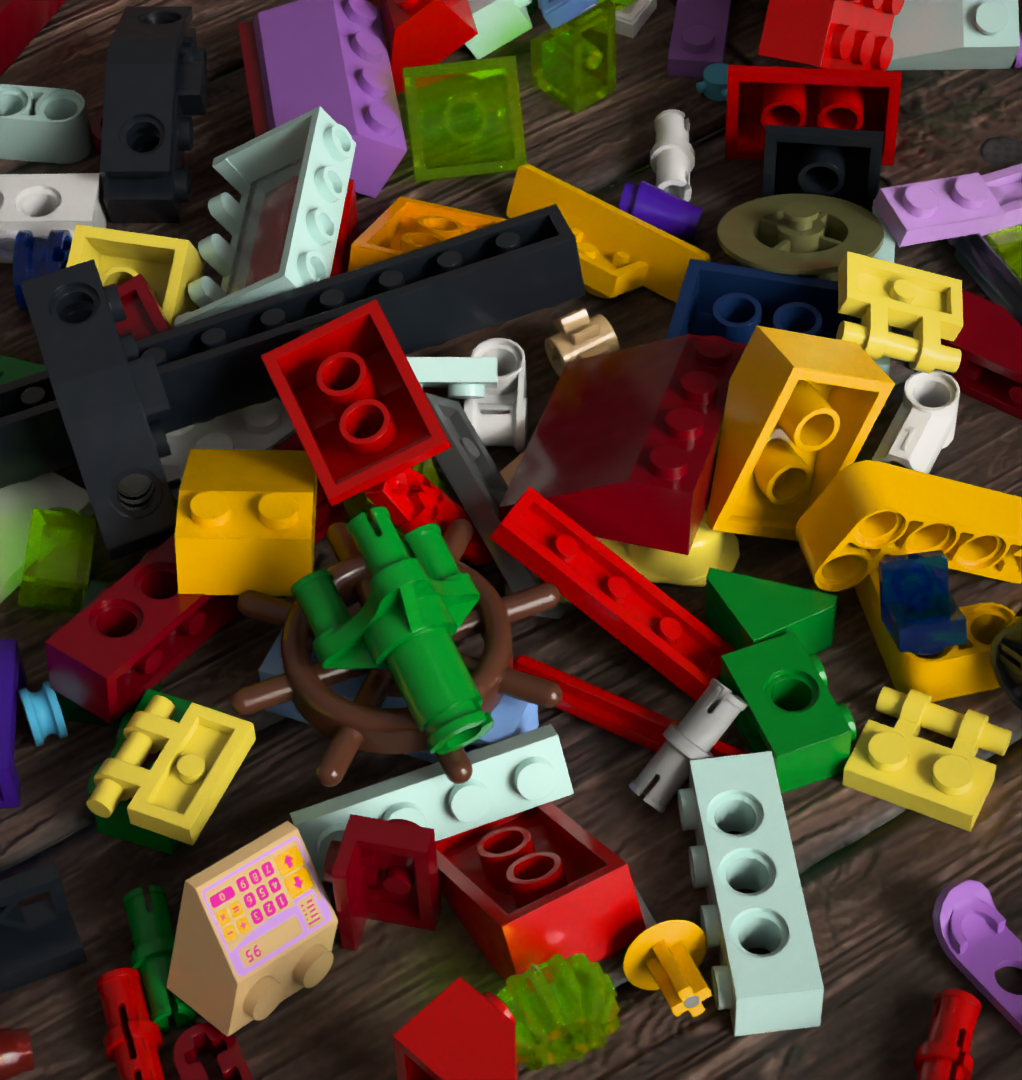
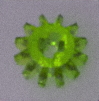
(561, 1010)

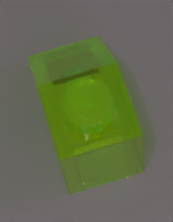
(577, 58)

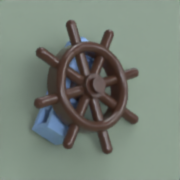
(364, 705)

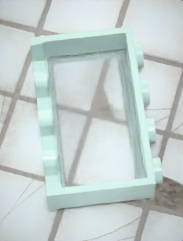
(286, 218)

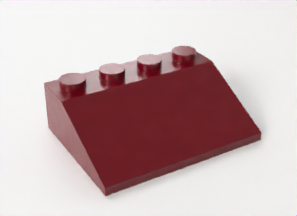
(633, 440)

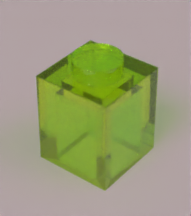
(57, 559)

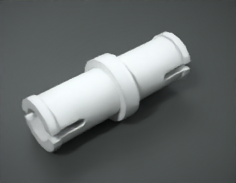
(673, 155)

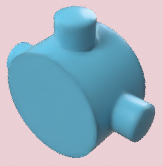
(714, 82)

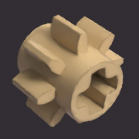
(579, 338)

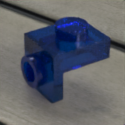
(919, 604)

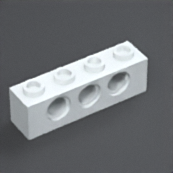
(48, 204)

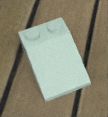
(955, 35)

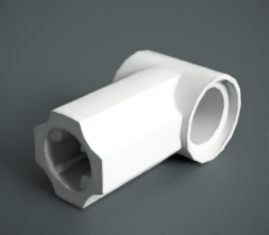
(922, 422)

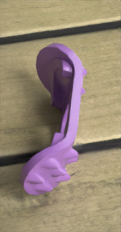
(978, 942)

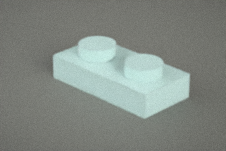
(461, 375)

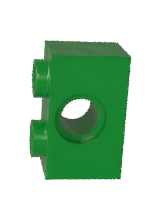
(789, 710)

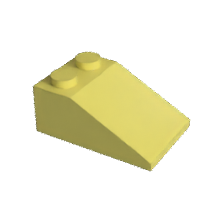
(163, 261)

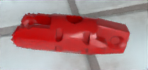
(417, 502)

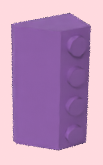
(336, 60)

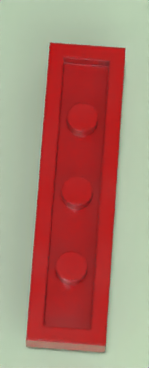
(612, 593)

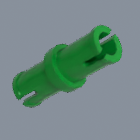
(153, 945)

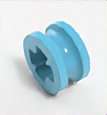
(43, 713)

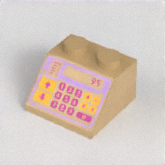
(252, 931)

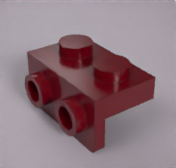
(383, 875)

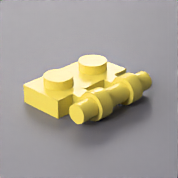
(905, 299)
(921, 773)
(188, 776)

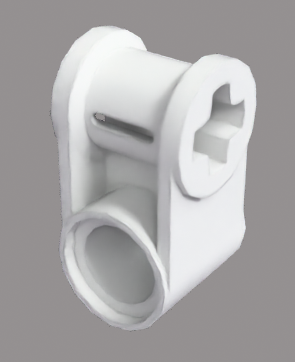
(503, 413)

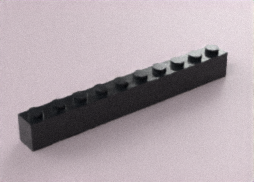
(218, 362)

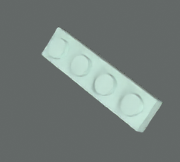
(504, 782)

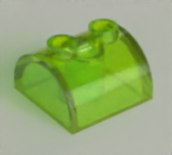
(464, 118)

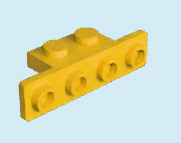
(612, 245)

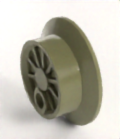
(799, 234)

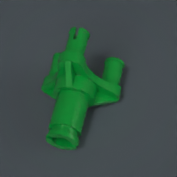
(403, 626)

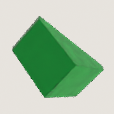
(755, 610)

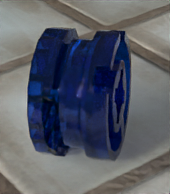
(38, 257)

